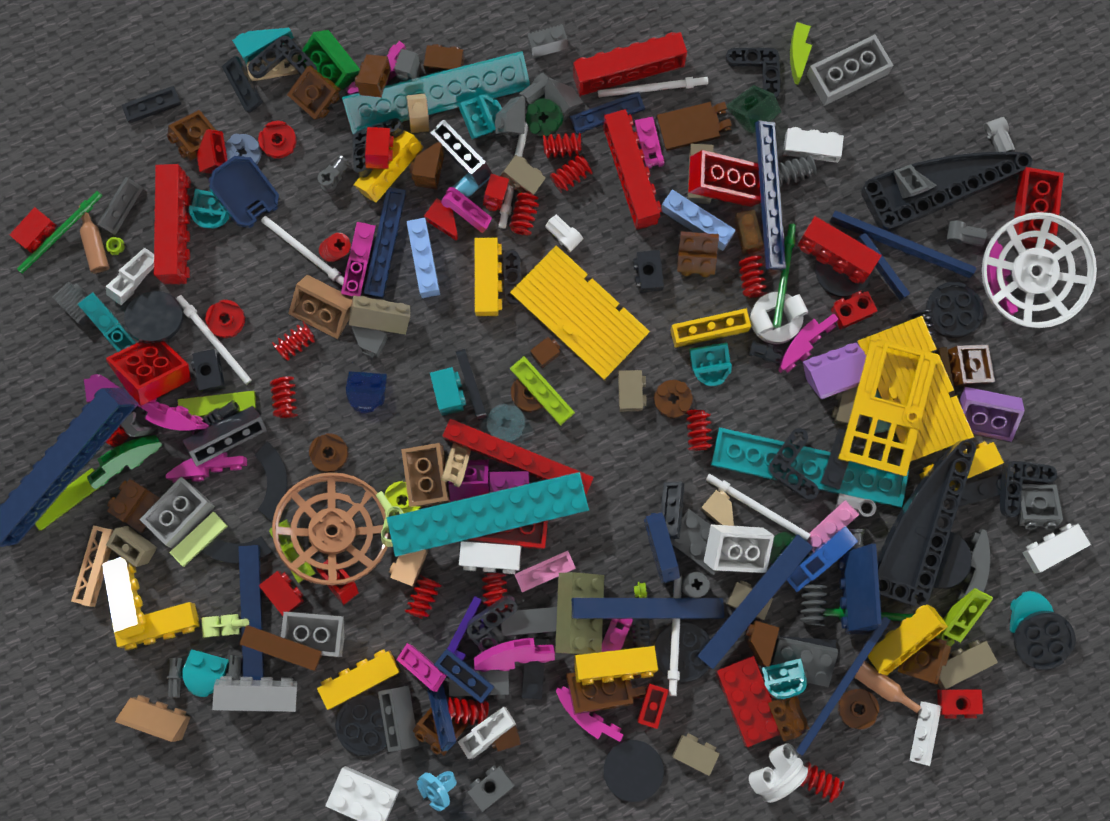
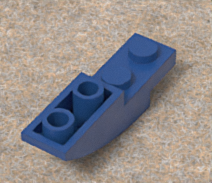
(822, 558)

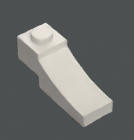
(130, 276)
(486, 733)

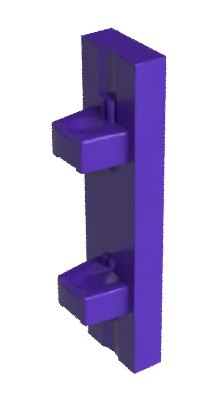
(471, 613)

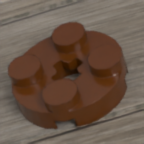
(664, 392)
(522, 400)
(323, 443)
(869, 711)

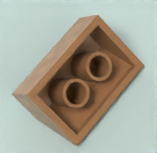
(320, 306)
(423, 475)
(154, 718)

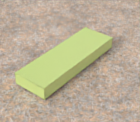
(198, 539)

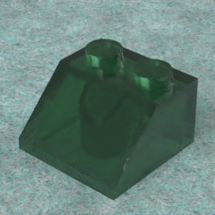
(754, 106)

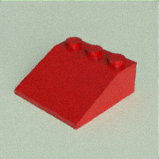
(149, 370)

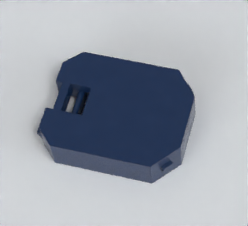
(239, 185)
(661, 547)

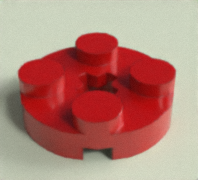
(269, 133)
(219, 310)

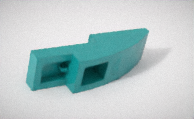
(106, 322)

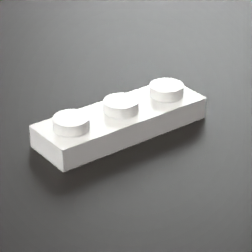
(925, 733)

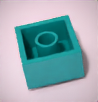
(447, 393)

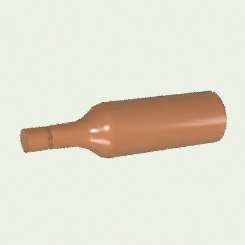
(93, 245)
(884, 686)

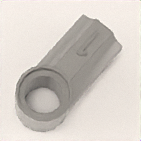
(998, 133)
(856, 503)

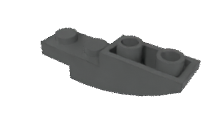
(980, 564)

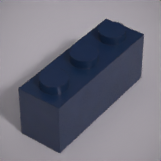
(464, 675)

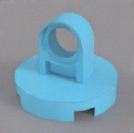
(436, 788)

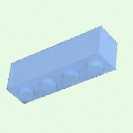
(696, 218)
(423, 258)

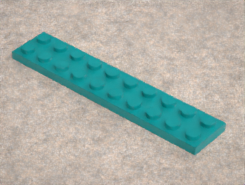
(442, 90)
(754, 453)
(487, 514)

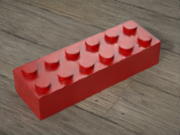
(629, 63)
(631, 169)
(171, 224)

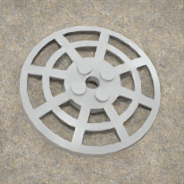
(1048, 268)

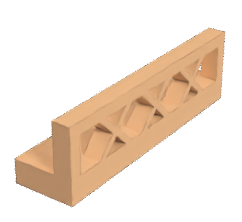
(97, 573)

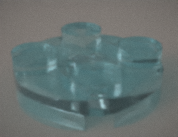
(509, 413)

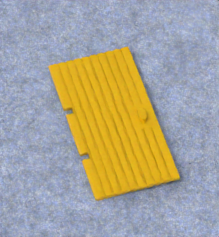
(579, 312)
(943, 417)

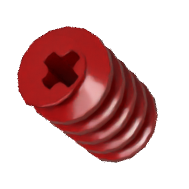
(562, 145)
(570, 173)
(522, 213)
(334, 247)
(751, 277)
(294, 341)
(281, 397)
(698, 430)
(494, 588)
(423, 597)
(467, 710)
(822, 782)

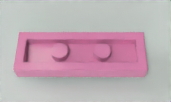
(832, 524)
(544, 571)

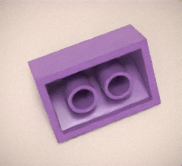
(835, 370)
(992, 413)

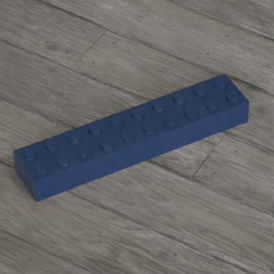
(63, 462)

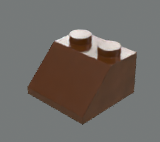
(428, 167)
(761, 640)

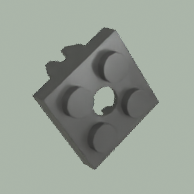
(141, 425)

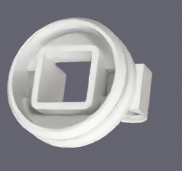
(793, 309)
(784, 779)

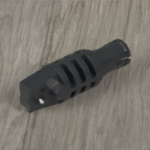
(219, 414)
(641, 633)

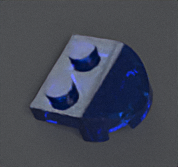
(366, 390)

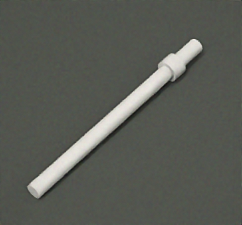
(689, 82)
(506, 207)
(333, 273)
(191, 313)
(725, 487)
(674, 674)

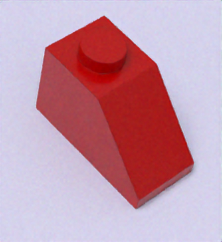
(211, 151)
(442, 219)
(344, 591)

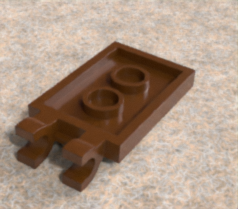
(692, 125)
(602, 695)

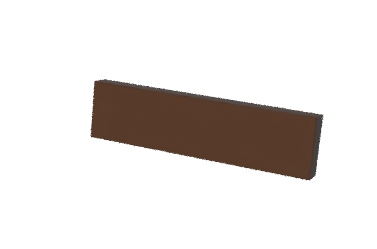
(281, 647)

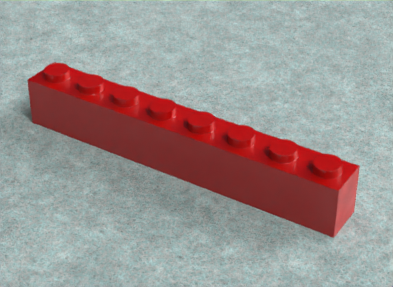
(509, 453)

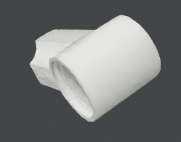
(566, 236)

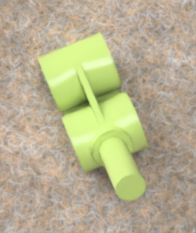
(389, 510)
(222, 625)

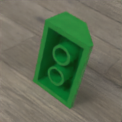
(330, 59)

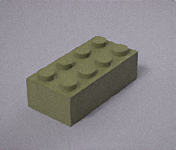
(578, 635)

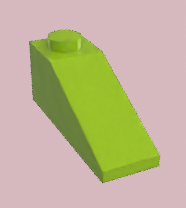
(965, 614)

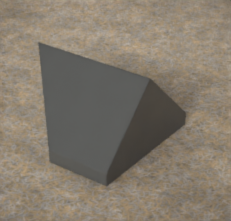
(562, 95)
(911, 181)

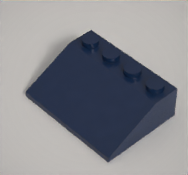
(860, 590)

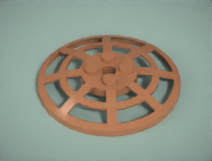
(321, 521)

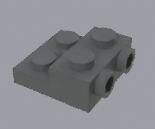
(1040, 507)

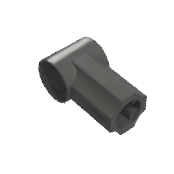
(535, 90)
(961, 234)

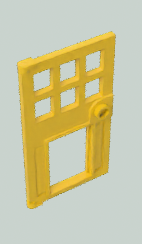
(888, 411)

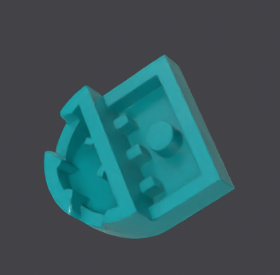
(480, 115)
(207, 210)
(711, 363)
(1025, 605)
(202, 671)
(785, 679)

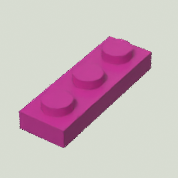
(421, 667)

